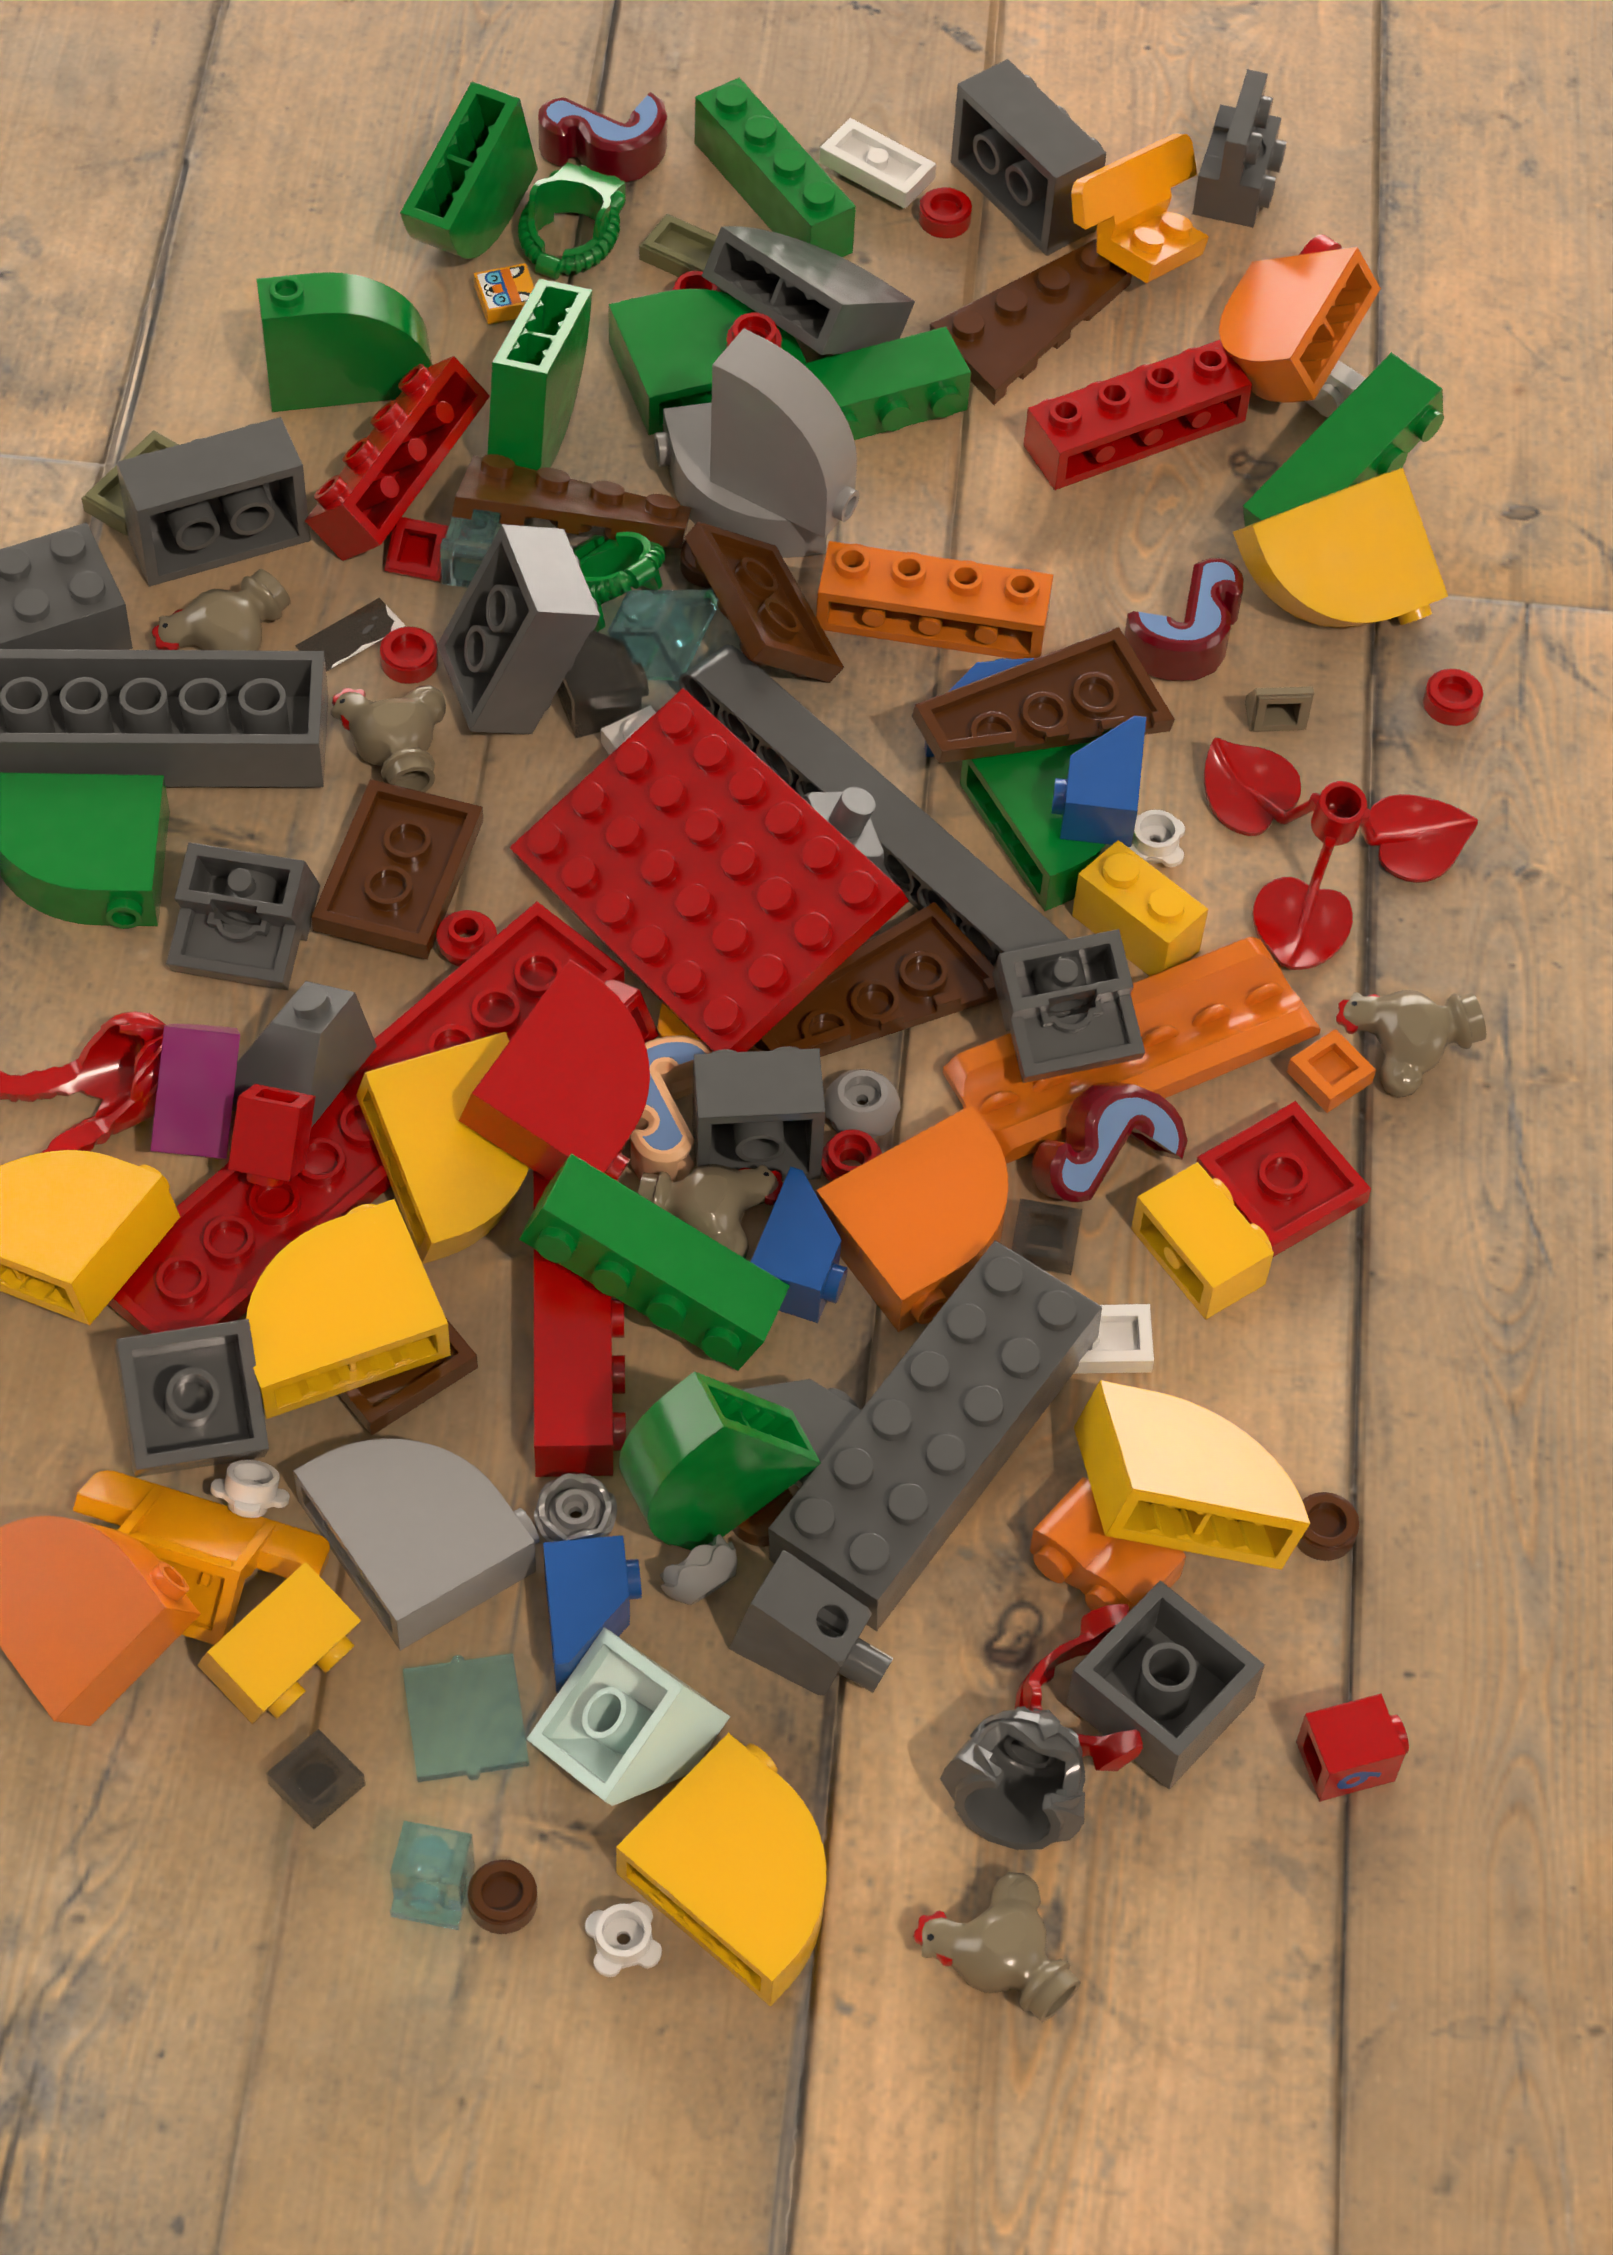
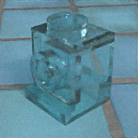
(467, 540)
(431, 1875)

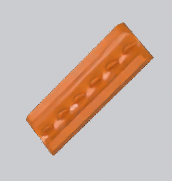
(1193, 1028)

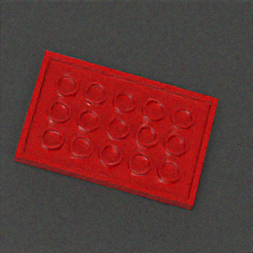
(708, 875)

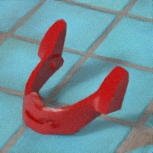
(1107, 1751)

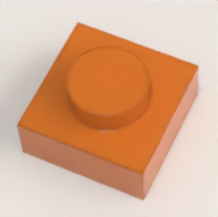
(1331, 1070)

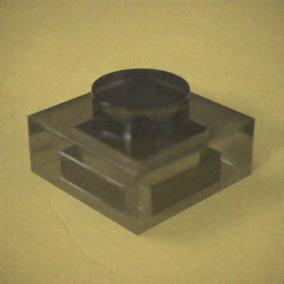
(1047, 1235)
(315, 1779)

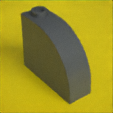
(807, 290)

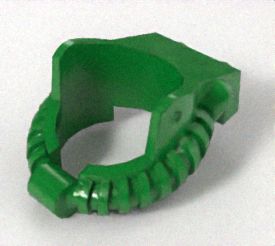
(575, 191)
(619, 565)

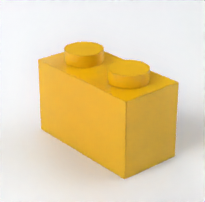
(1154, 915)
(1202, 1240)
(279, 1644)

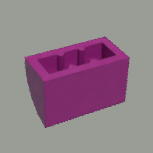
(195, 1090)

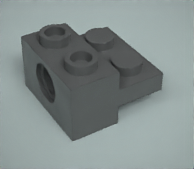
(1240, 157)
(241, 915)
(1068, 1005)

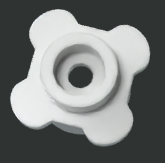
(1161, 827)
(250, 1488)
(619, 1919)

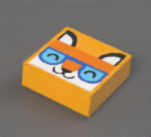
(503, 292)

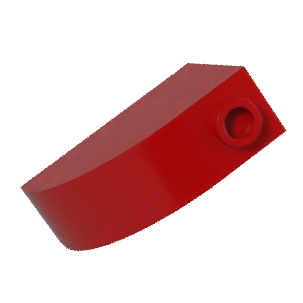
(566, 1080)

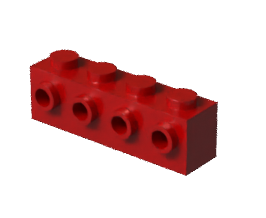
(1136, 414)
(396, 458)

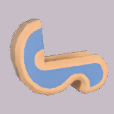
(662, 1135)

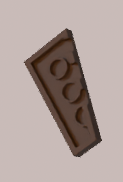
(1021, 321)
(576, 506)
(1045, 703)
(889, 985)

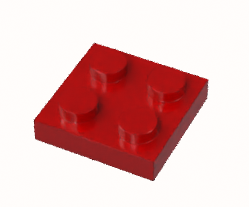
(1286, 1176)

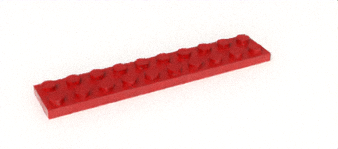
(236, 1228)

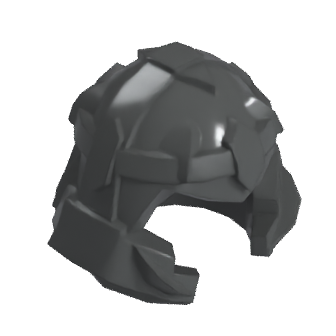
(1019, 1780)

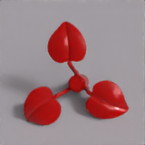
(1298, 920)

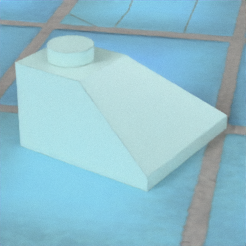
(625, 1723)

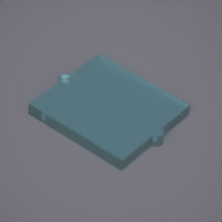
(465, 1717)

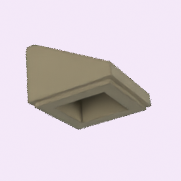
(1279, 708)

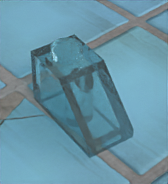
(663, 628)

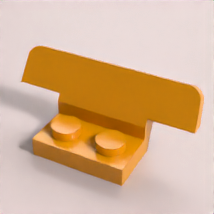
(1131, 206)
(201, 1542)

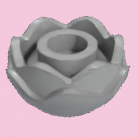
(862, 1085)
(572, 1494)
(701, 1572)

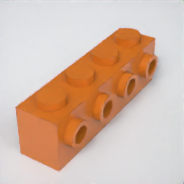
(933, 601)

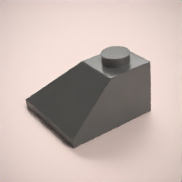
(309, 1046)

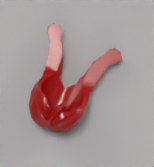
(114, 1066)

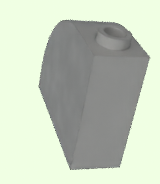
(780, 436)
(686, 452)
(416, 1531)

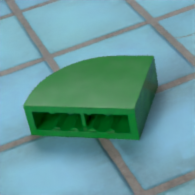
(473, 175)
(337, 339)
(669, 347)
(539, 374)
(1016, 804)
(85, 845)
(711, 1459)

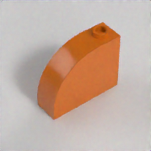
(1296, 320)
(921, 1215)
(84, 1612)

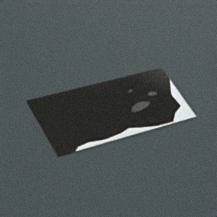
(353, 633)

